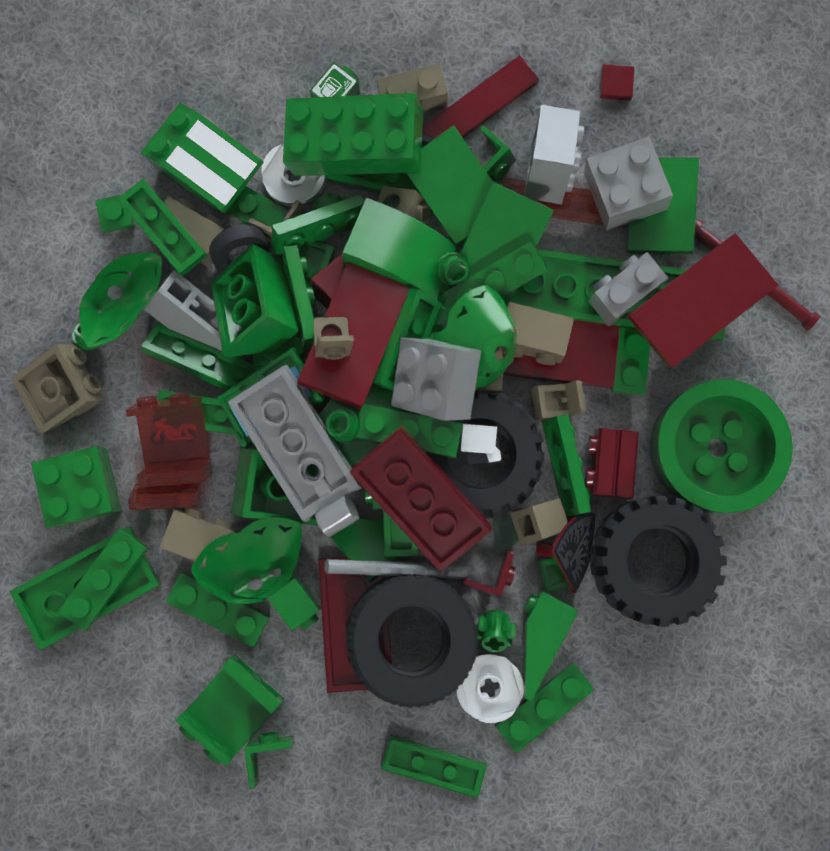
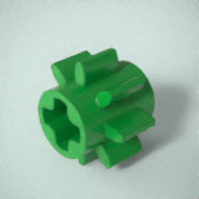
(495, 630)

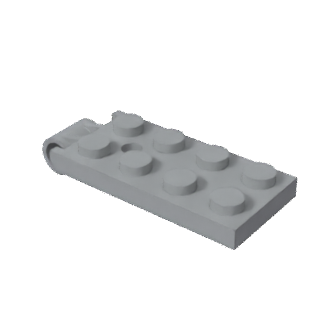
(291, 438)

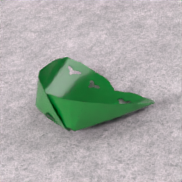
(128, 306)
(482, 329)
(250, 557)

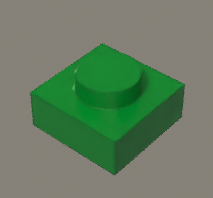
(113, 215)

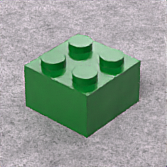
(76, 487)

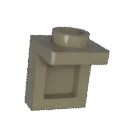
(558, 400)

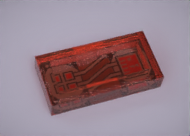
(165, 497)

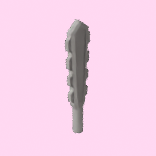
(390, 568)

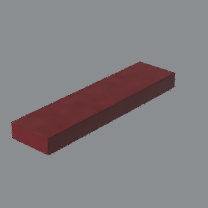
(484, 100)

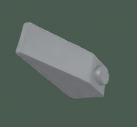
(185, 310)

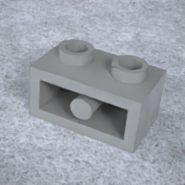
(627, 289)

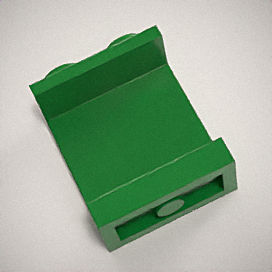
(229, 711)

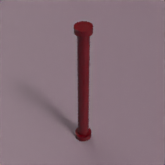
(780, 296)

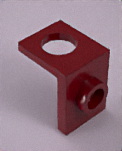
(504, 577)

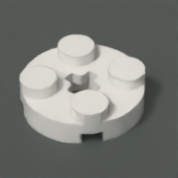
(284, 191)
(506, 697)

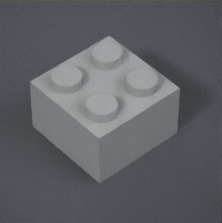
(554, 154)
(627, 183)
(436, 378)

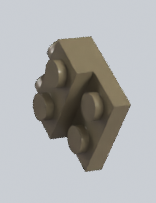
(58, 387)

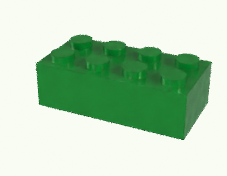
(353, 134)

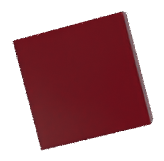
(617, 82)

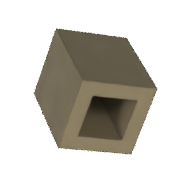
(539, 521)

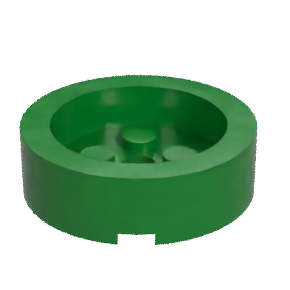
(754, 442)

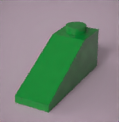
(543, 634)

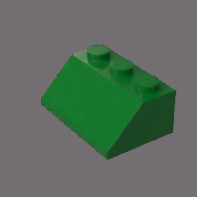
(253, 304)

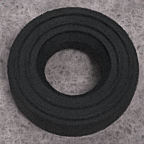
(232, 238)

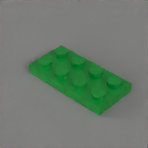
(45, 594)

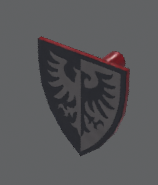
(572, 548)

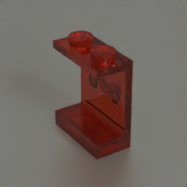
(172, 440)

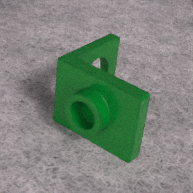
(500, 163)
(266, 742)

